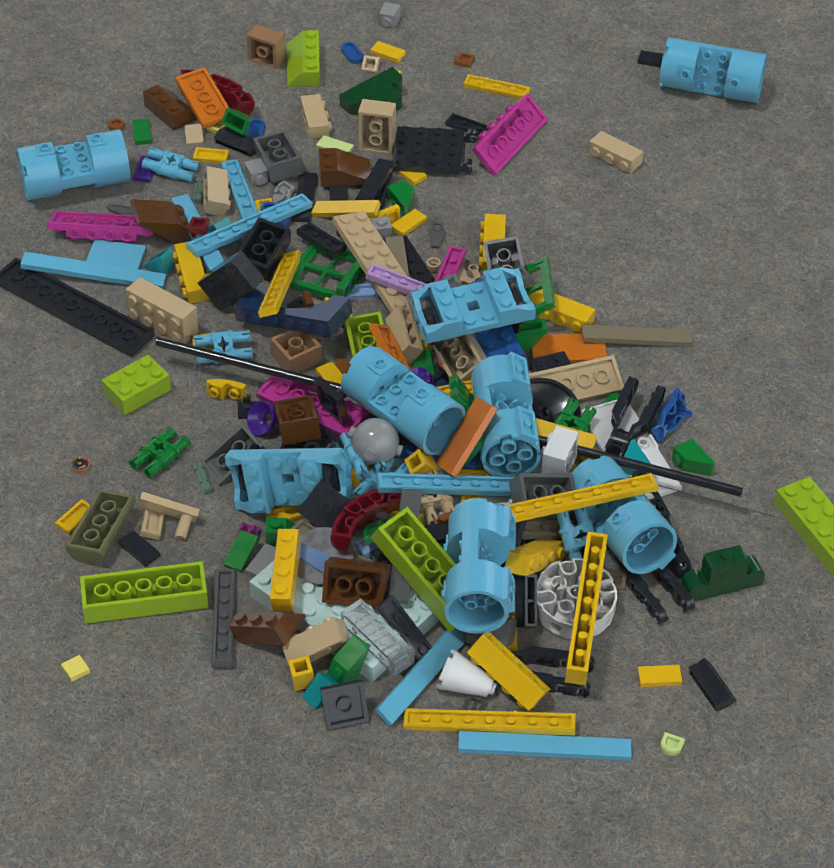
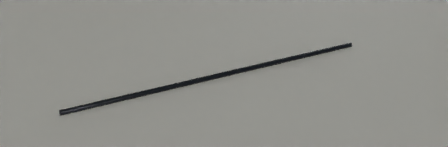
(581, 450)

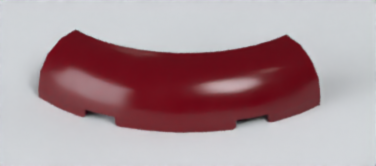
(232, 93)
(360, 512)

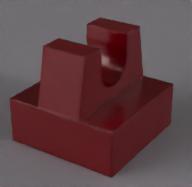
(198, 226)

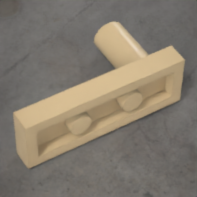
(183, 512)

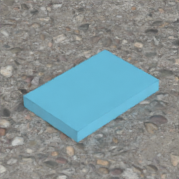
(117, 254)

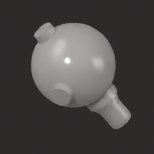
(375, 441)

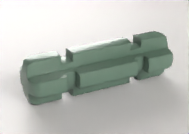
(198, 190)
(202, 478)

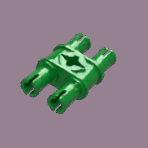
(567, 419)
(159, 452)

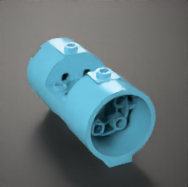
(712, 70)
(96, 161)
(403, 399)
(512, 434)
(633, 525)
(477, 588)

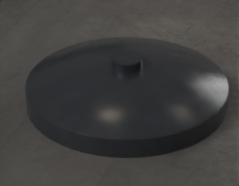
(550, 398)

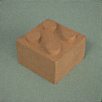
(266, 46)
(296, 350)

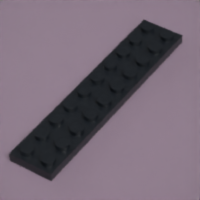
(75, 308)

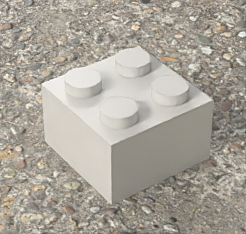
(560, 451)

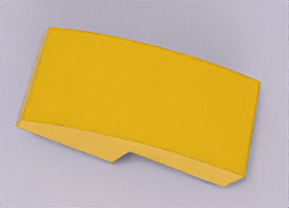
(221, 388)

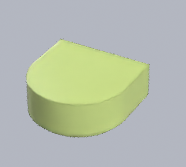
(671, 744)

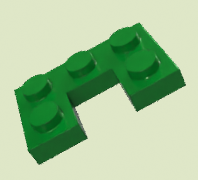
(460, 392)

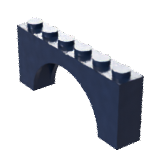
(318, 319)

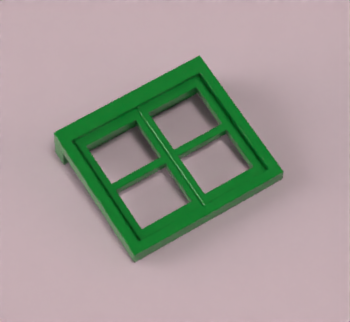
(344, 287)
(549, 301)

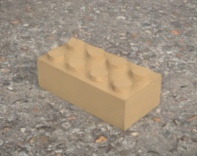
(162, 310)
(461, 355)

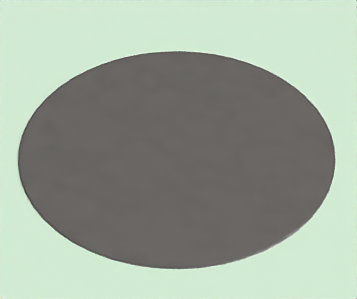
(320, 540)

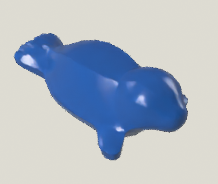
(670, 415)

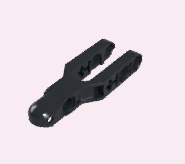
(620, 439)
(678, 562)
(669, 583)
(551, 658)

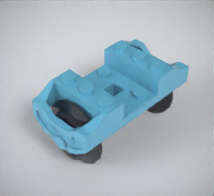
(472, 306)
(285, 475)

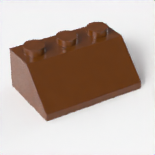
(168, 107)
(352, 580)
(265, 627)

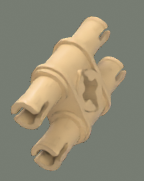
(435, 502)

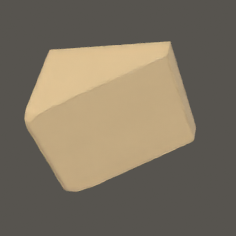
(370, 63)
(194, 134)

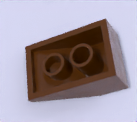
(342, 168)
(161, 218)
(297, 420)

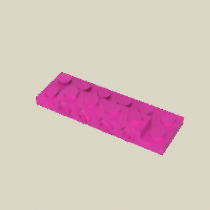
(508, 133)
(97, 226)
(281, 389)

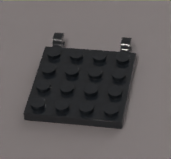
(431, 150)

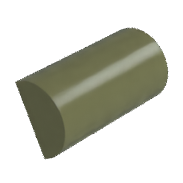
(99, 526)

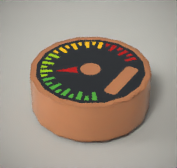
(80, 465)

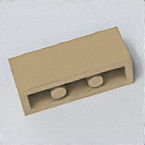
(315, 116)
(615, 152)
(216, 191)
(406, 332)
(317, 640)

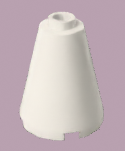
(465, 677)

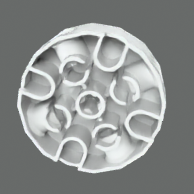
(558, 598)

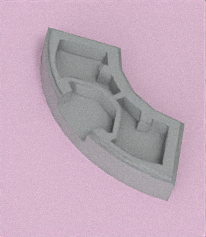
(283, 192)

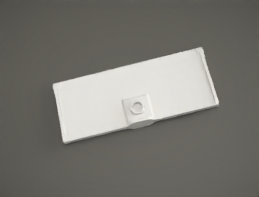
(602, 427)

